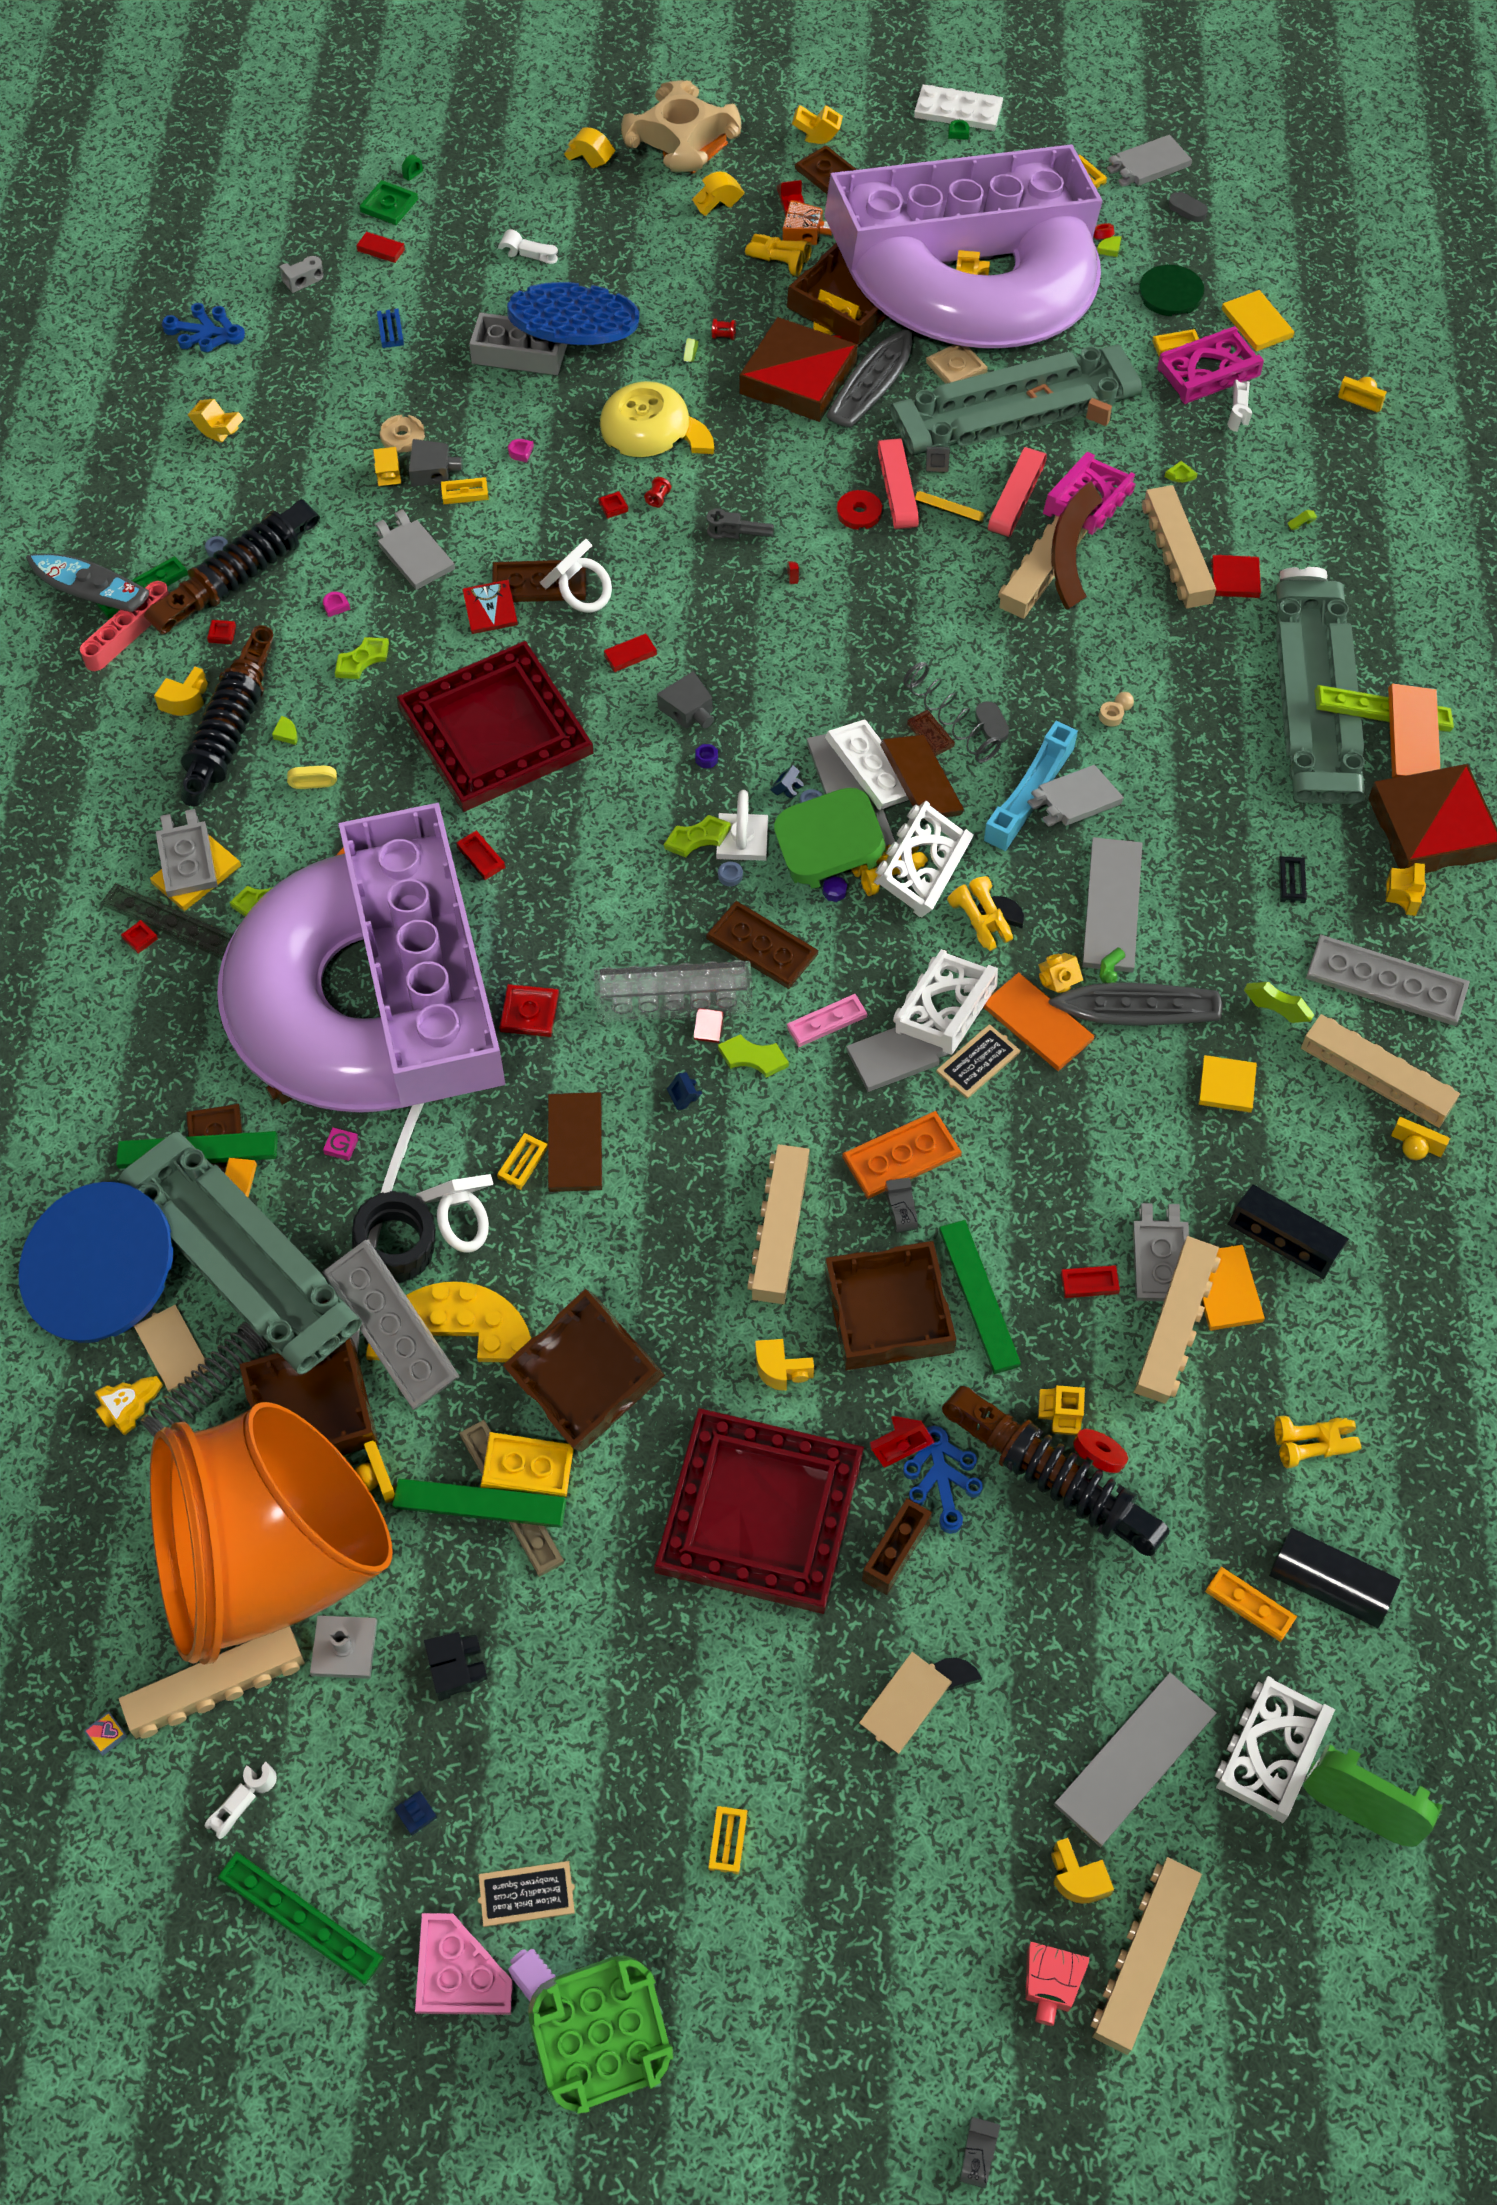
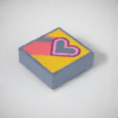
(105, 1733)

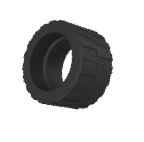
(403, 1208)

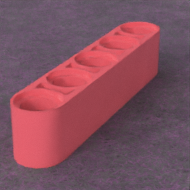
(898, 484)
(1017, 492)
(119, 631)

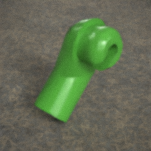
(1107, 965)

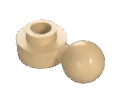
(1112, 712)

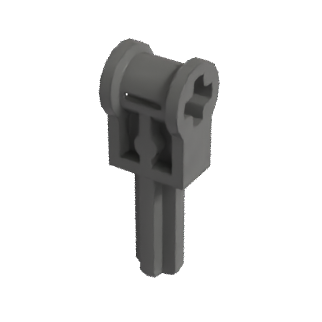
(731, 525)

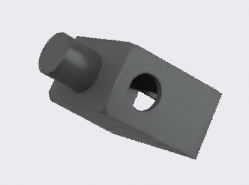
(431, 463)
(687, 702)

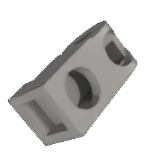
(302, 273)

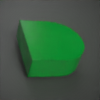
(958, 130)
(411, 167)

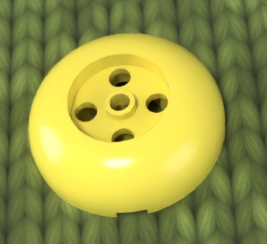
(644, 419)

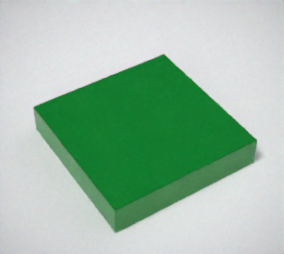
(388, 202)

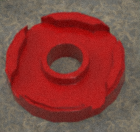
(859, 499)
(1100, 1448)

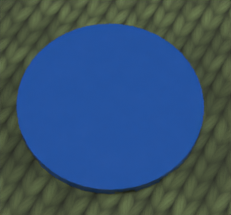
(573, 313)
(95, 1262)

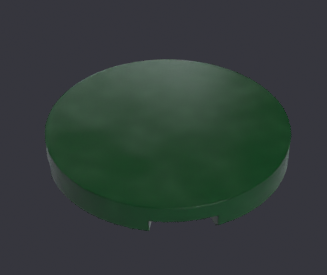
(1171, 290)

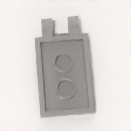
(1149, 161)
(413, 551)
(1076, 796)
(185, 855)
(892, 1057)
(1156, 1251)

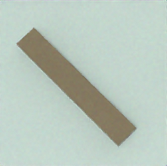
(533, 1538)

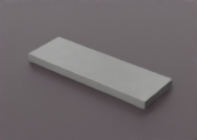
(835, 776)
(1112, 902)
(1388, 980)
(391, 1324)
(1134, 1759)

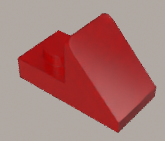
(790, 191)
(904, 1441)

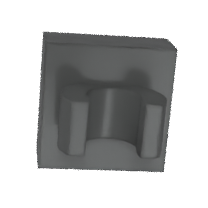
(937, 459)

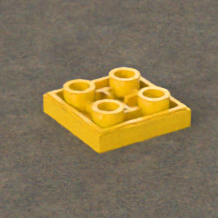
(1227, 1083)

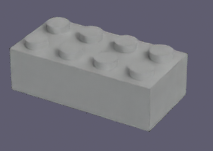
(503, 345)

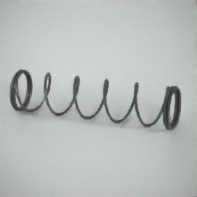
(979, 751)

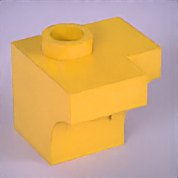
(969, 262)
(1406, 887)
(1064, 1407)

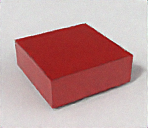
(613, 504)
(221, 632)
(139, 936)

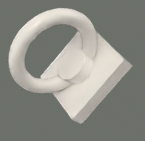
(568, 567)
(747, 835)
(456, 1193)

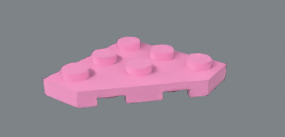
(458, 1972)

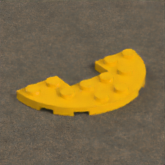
(470, 1311)

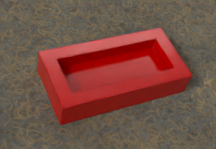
(380, 247)
(630, 652)
(480, 855)
(1090, 1281)

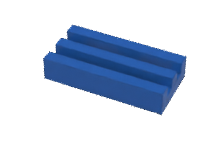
(388, 316)

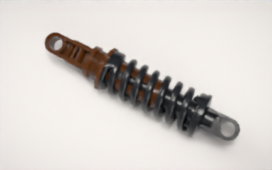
(217, 574)
(225, 718)
(1055, 1472)

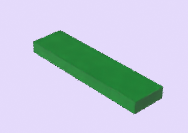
(166, 572)

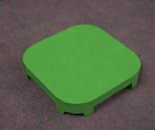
(829, 835)
(1370, 1799)
(599, 2033)

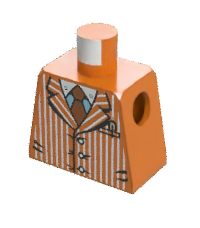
(804, 223)

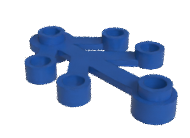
(229, 333)
(942, 1474)

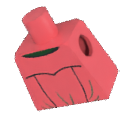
(1052, 1980)

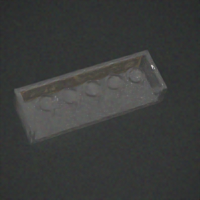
(672, 991)

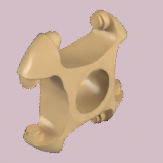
(681, 125)

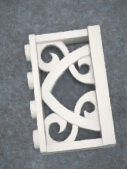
(952, 849)
(980, 985)
(1310, 1729)

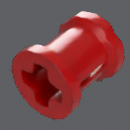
(730, 333)
(658, 492)

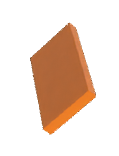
(1413, 730)
(1037, 1023)
(901, 1154)

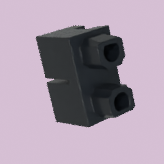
(449, 1664)

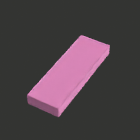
(826, 1020)

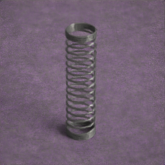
(249, 1337)

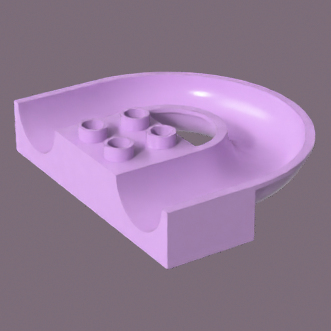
(911, 219)
(407, 905)

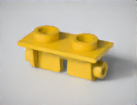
(840, 304)

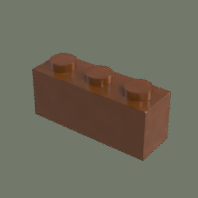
(896, 1546)

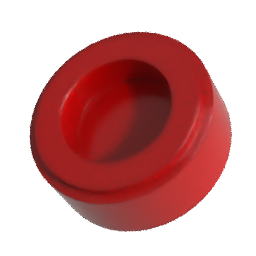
(1104, 231)

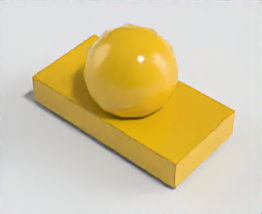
(1362, 393)
(1419, 1139)
(375, 1473)

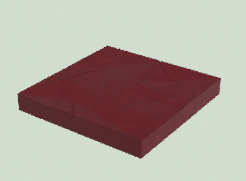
(494, 726)
(760, 1510)

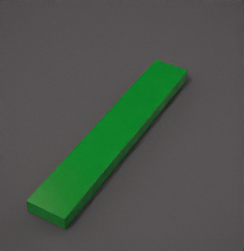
(214, 1147)
(979, 1297)
(480, 1503)
(301, 1918)

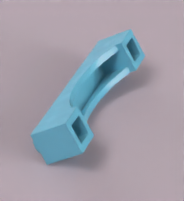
(1012, 815)

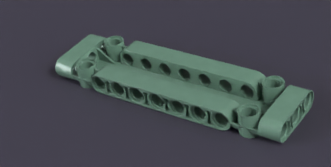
(998, 401)
(1313, 651)
(243, 1254)

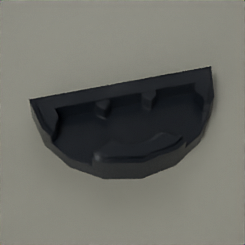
(1011, 910)
(958, 1672)

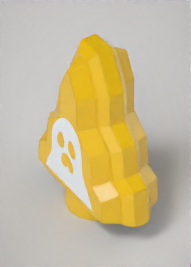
(126, 1402)

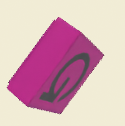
(340, 1144)

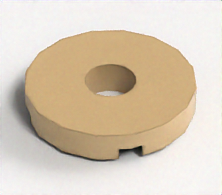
(397, 423)

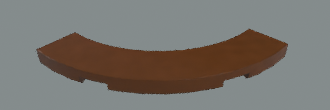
(1065, 543)

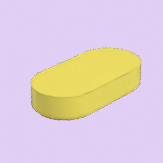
(311, 777)

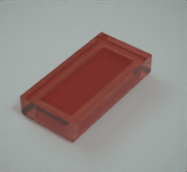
(934, 733)

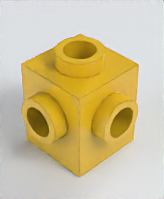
(1060, 972)

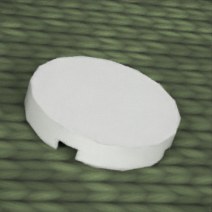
(1308, 573)

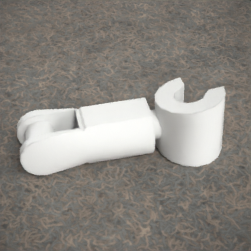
(527, 248)
(1240, 412)
(241, 1799)

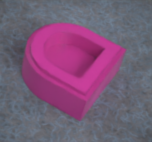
(520, 449)
(335, 603)

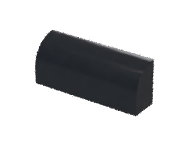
(1287, 1231)
(1335, 1577)

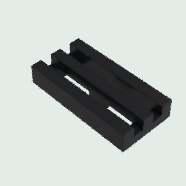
(1292, 896)

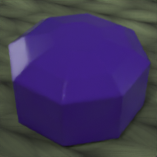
(706, 756)
(834, 889)

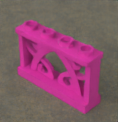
(1211, 347)
(1091, 470)

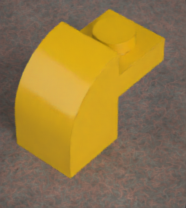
(818, 128)
(592, 145)
(717, 188)
(213, 421)
(387, 466)
(182, 698)
(776, 1370)
(1078, 1883)

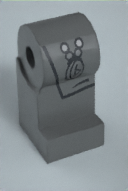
(901, 1204)
(979, 2152)

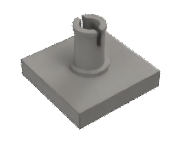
(343, 1647)

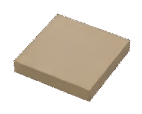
(956, 363)

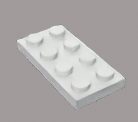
(951, 104)
(863, 756)

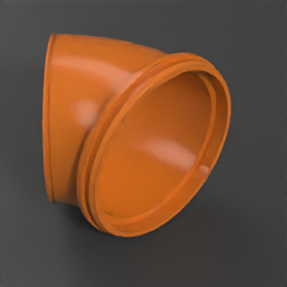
(256, 1528)

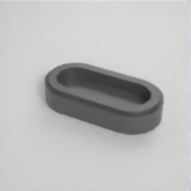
(1188, 207)
(993, 721)

